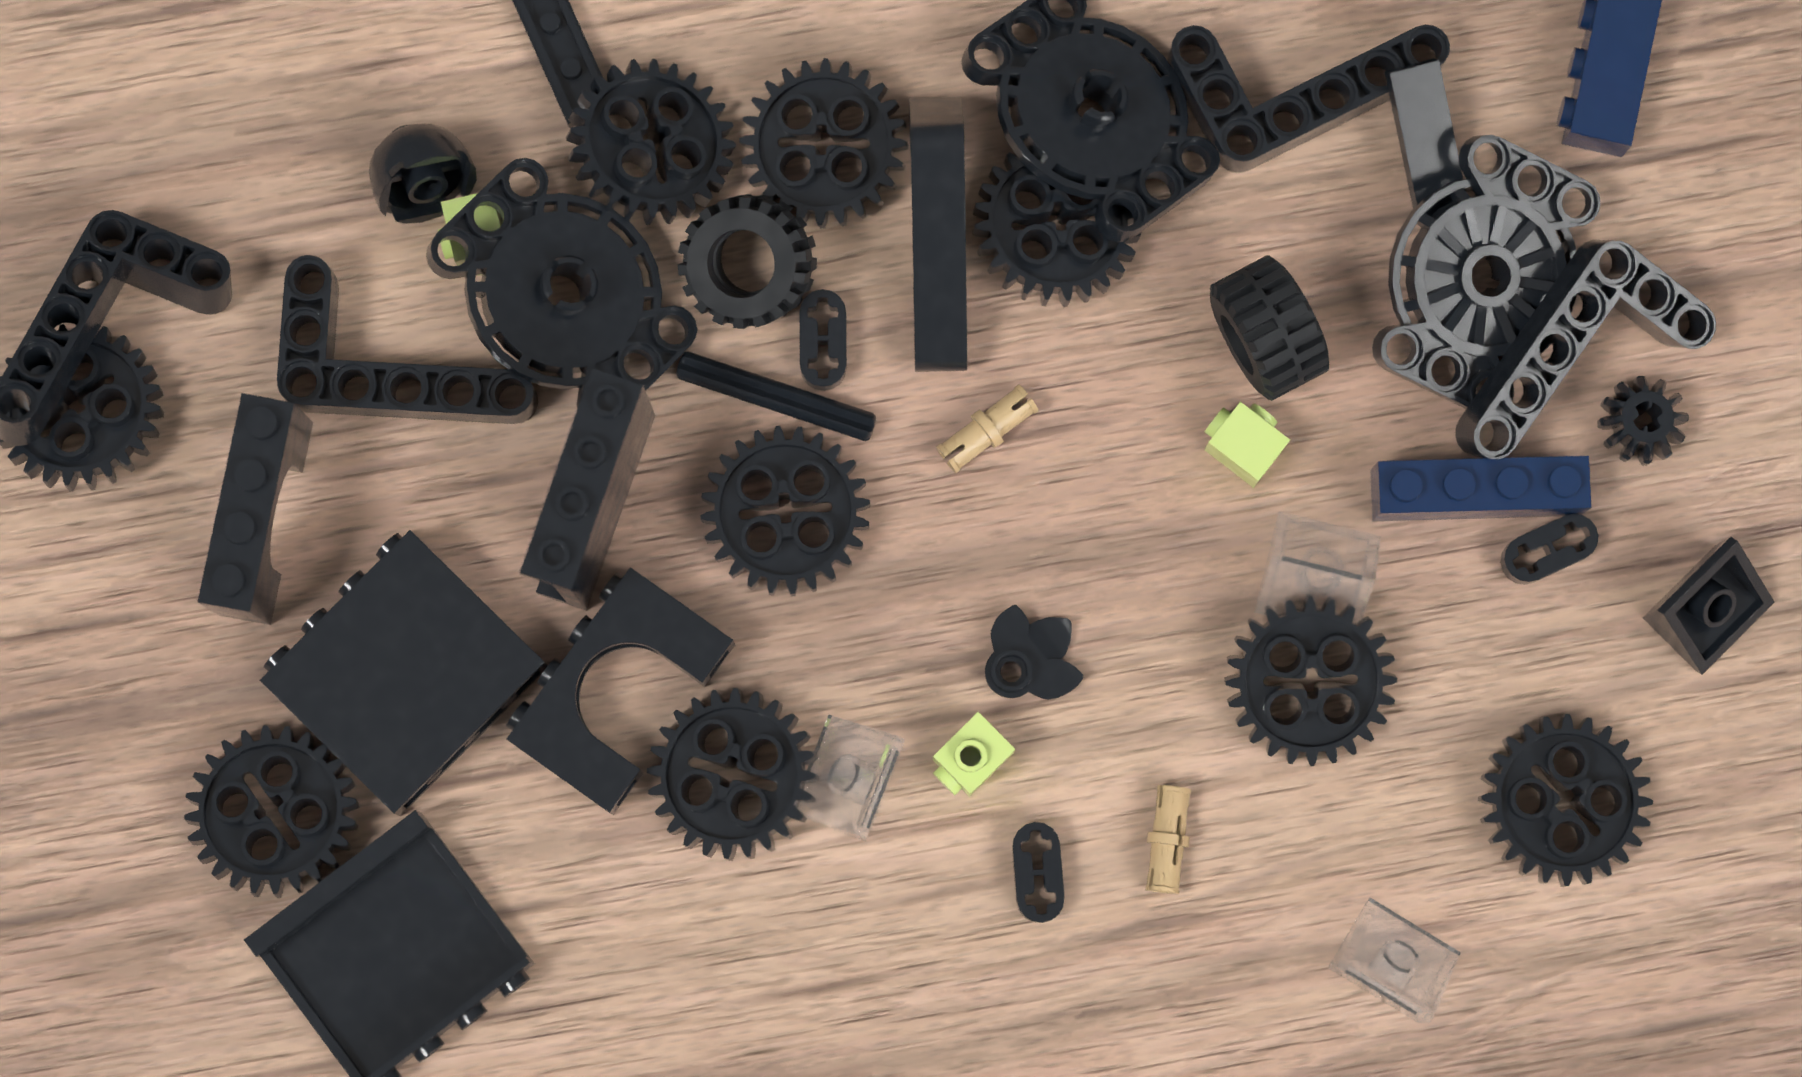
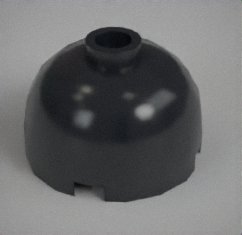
(418, 171)

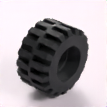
(705, 271)
(1269, 327)

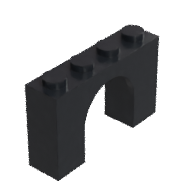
(238, 570)
(632, 617)

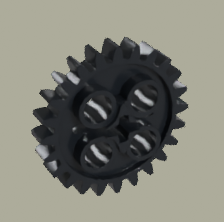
(827, 97)
(606, 146)
(1064, 267)
(107, 439)
(789, 558)
(1309, 727)
(718, 818)
(1532, 834)
(232, 838)

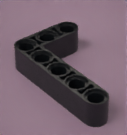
(1300, 101)
(938, 233)
(89, 308)
(1571, 336)
(382, 376)

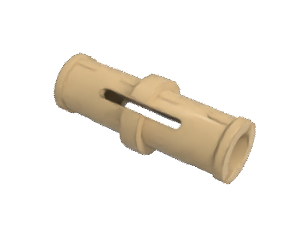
(987, 428)
(1168, 839)

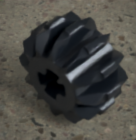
(1635, 402)

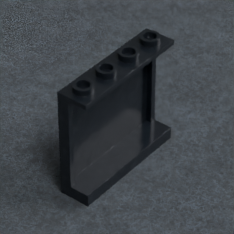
(589, 489)
(402, 672)
(392, 951)

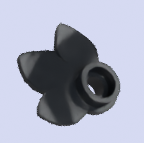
(1036, 651)

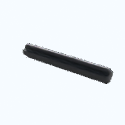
(776, 396)

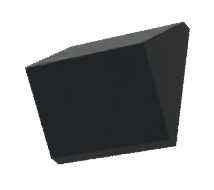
(1711, 606)

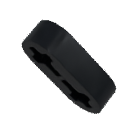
(835, 339)
(1554, 560)
(1025, 874)

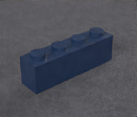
(1608, 74)
(1480, 488)

